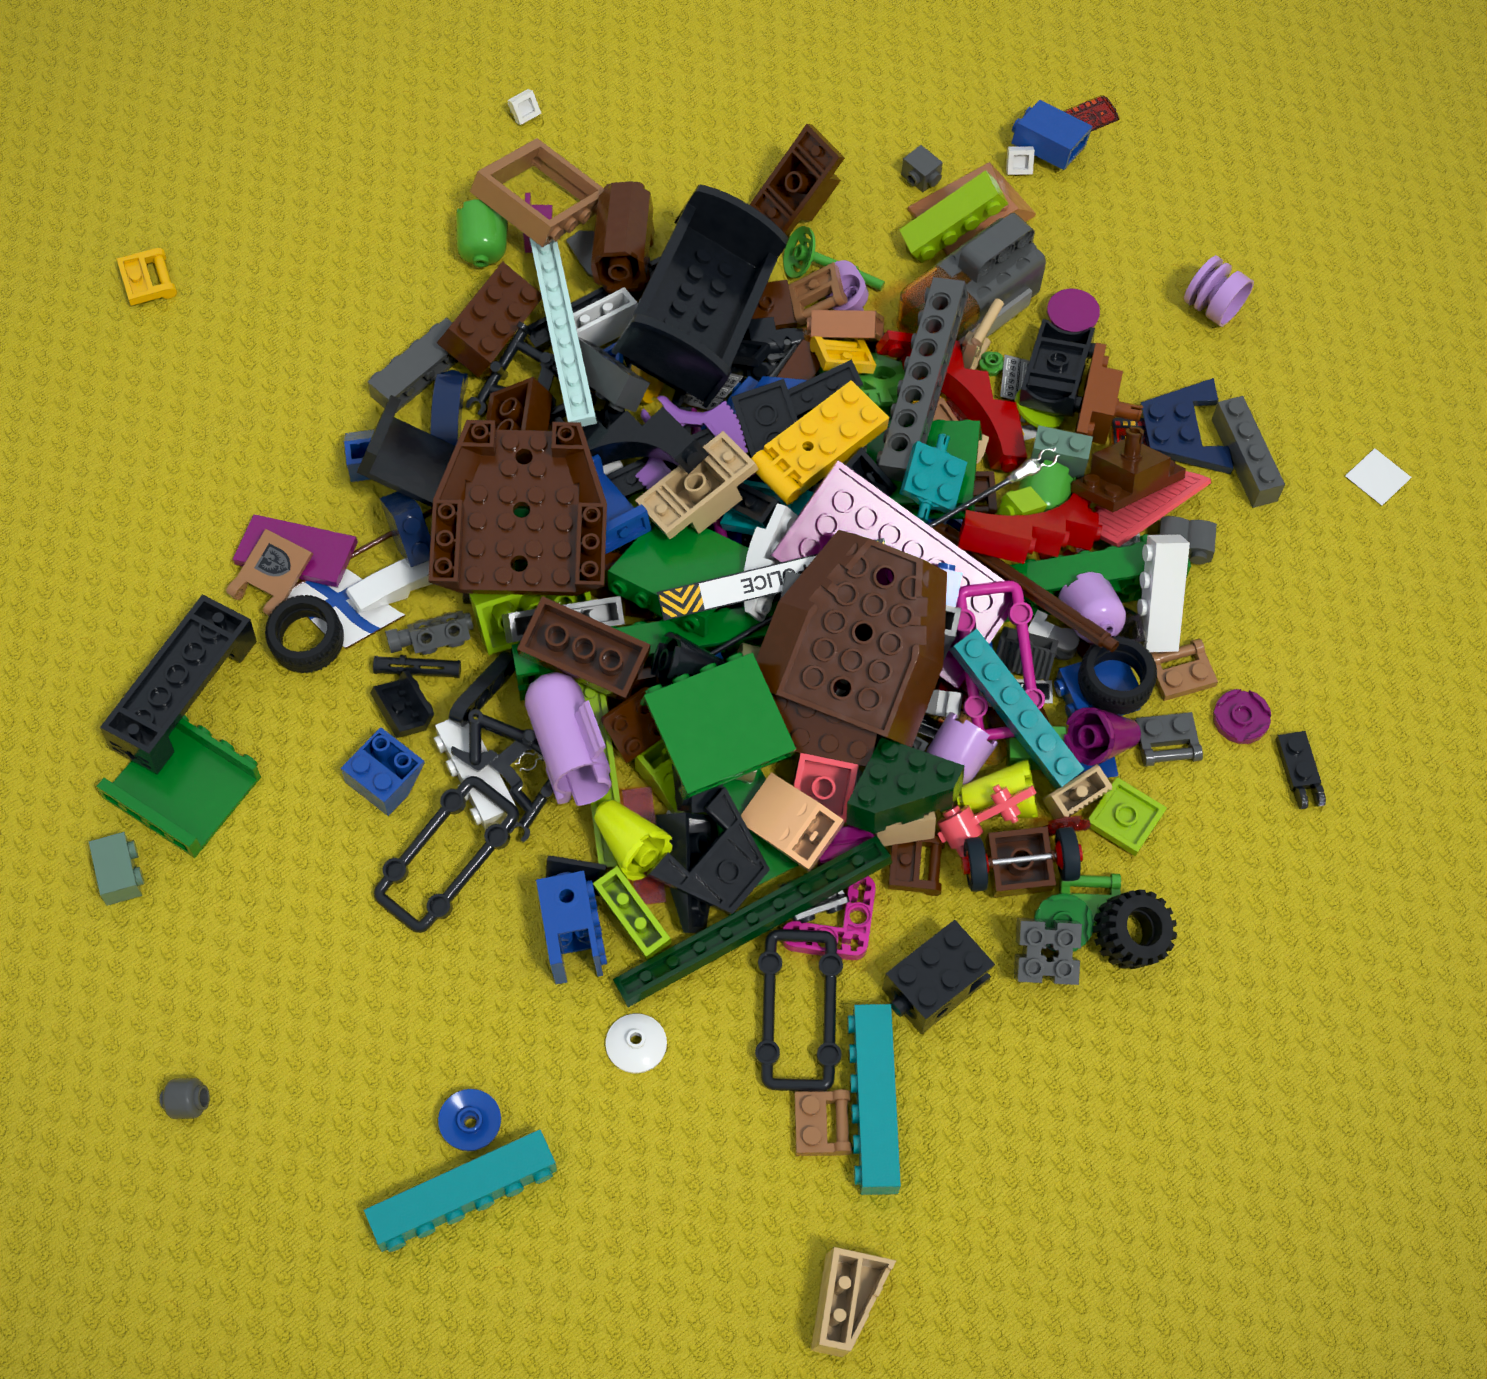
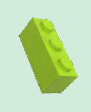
(632, 913)

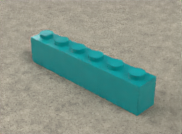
(1016, 709)
(875, 1100)
(461, 1191)

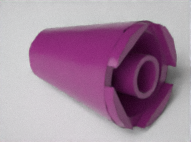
(1099, 735)

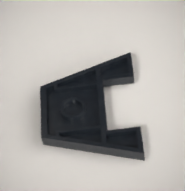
(726, 869)

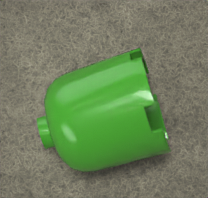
(480, 233)
(1051, 484)

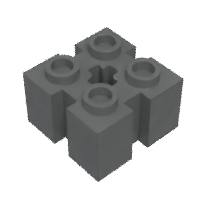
(1060, 966)

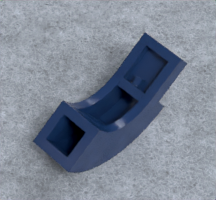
(447, 405)

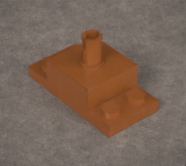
(1101, 399)

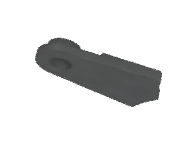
(582, 246)

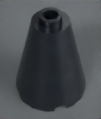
(679, 657)

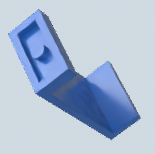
(623, 520)

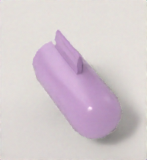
(568, 739)

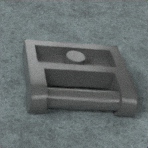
(1168, 731)

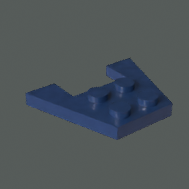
(1173, 427)

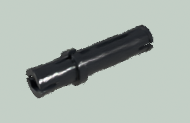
(451, 668)

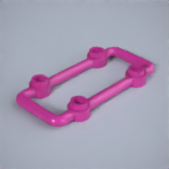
(1019, 615)

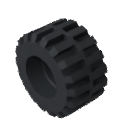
(1155, 925)

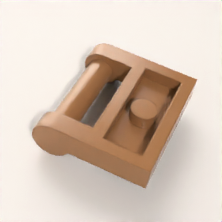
(814, 287)
(1186, 677)
(812, 1123)

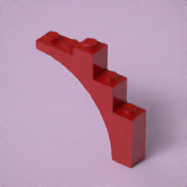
(1042, 532)

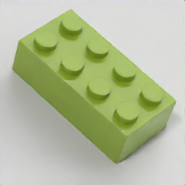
(491, 607)

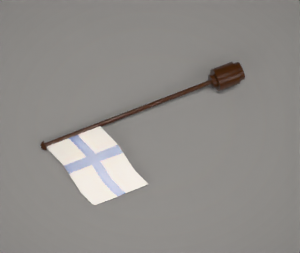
(355, 625)

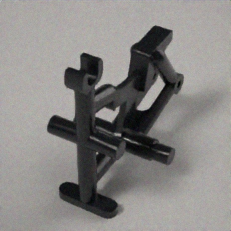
(499, 371)
(524, 741)

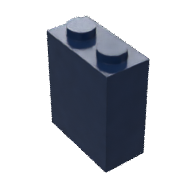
(407, 527)

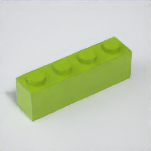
(953, 216)

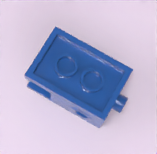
(570, 920)

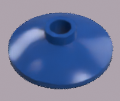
(464, 1106)

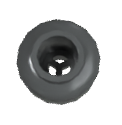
(184, 1098)

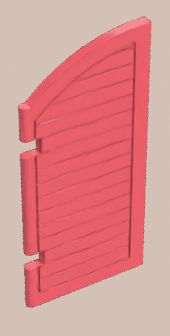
(1134, 518)

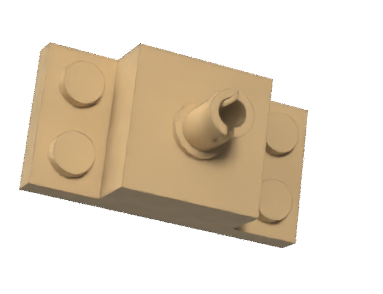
(703, 493)

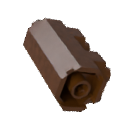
(623, 237)

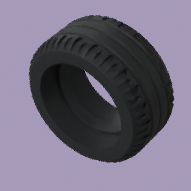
(292, 610)
(1113, 700)

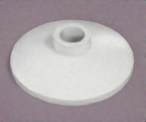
(636, 1057)

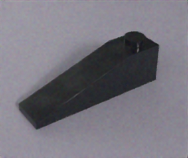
(690, 839)

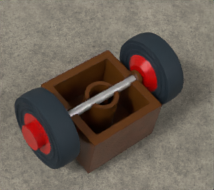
(1021, 861)

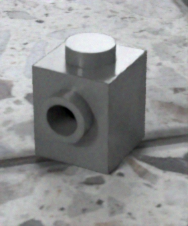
(922, 168)

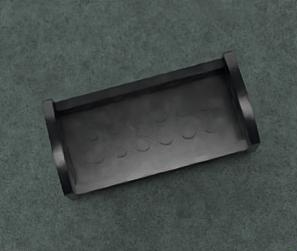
(702, 293)

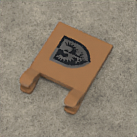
(271, 567)

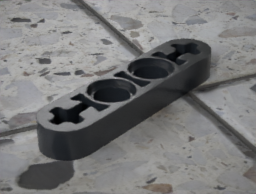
(483, 688)

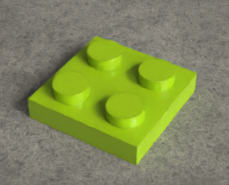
(1126, 816)

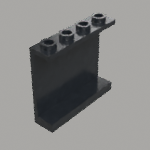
(405, 457)

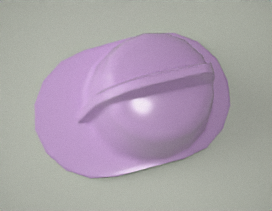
(853, 287)

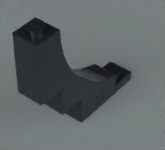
(658, 438)

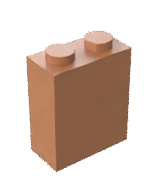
(846, 325)

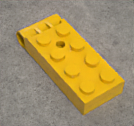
(829, 433)

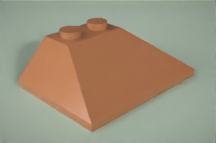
(1015, 203)

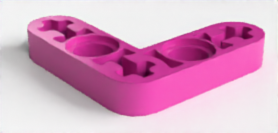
(848, 932)

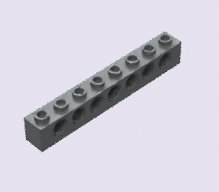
(942, 294)

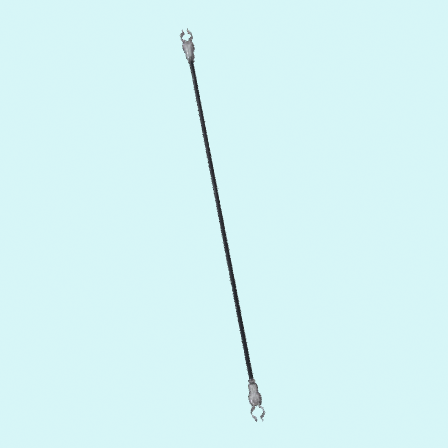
(1028, 468)

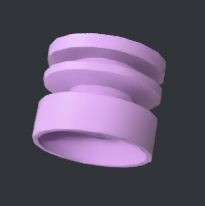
(1218, 291)

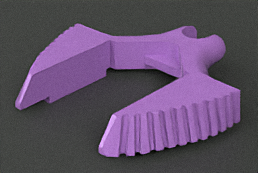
(716, 420)

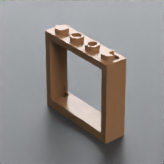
(490, 189)

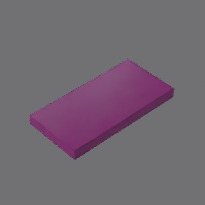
(329, 548)

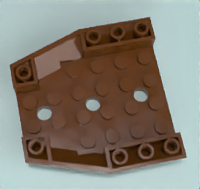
(475, 521)
(815, 640)

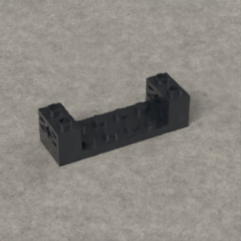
(174, 680)

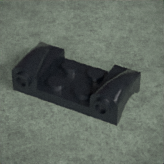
(1057, 370)

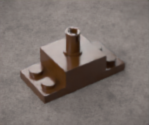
(800, 181)
(1126, 473)

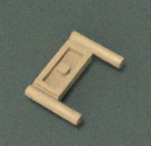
(976, 342)

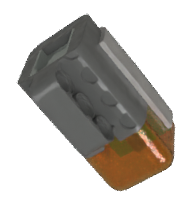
(994, 265)

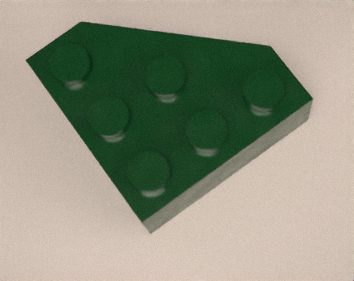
(902, 787)

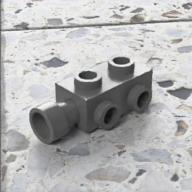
(435, 634)

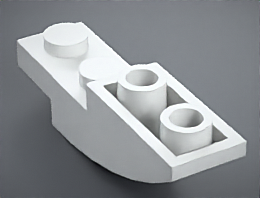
(759, 552)

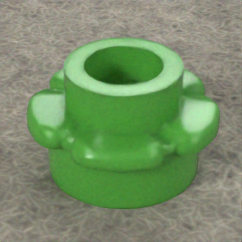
(992, 368)

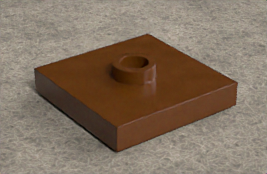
(777, 303)

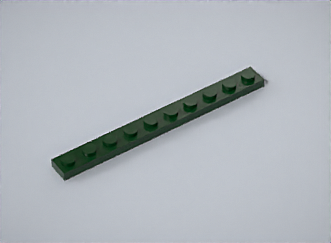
(752, 921)

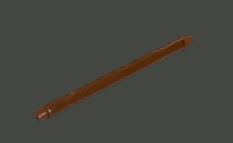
(1038, 594)

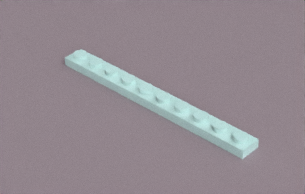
(563, 334)

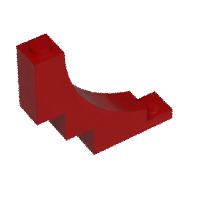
(973, 395)

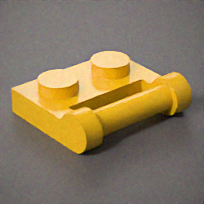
(137, 277)
(834, 353)

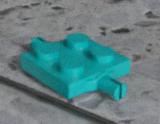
(933, 477)

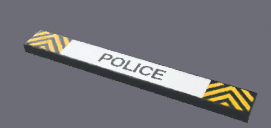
(729, 588)

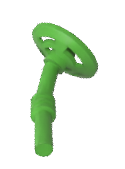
(808, 255)

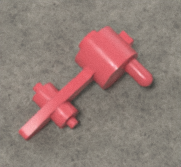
(963, 823)

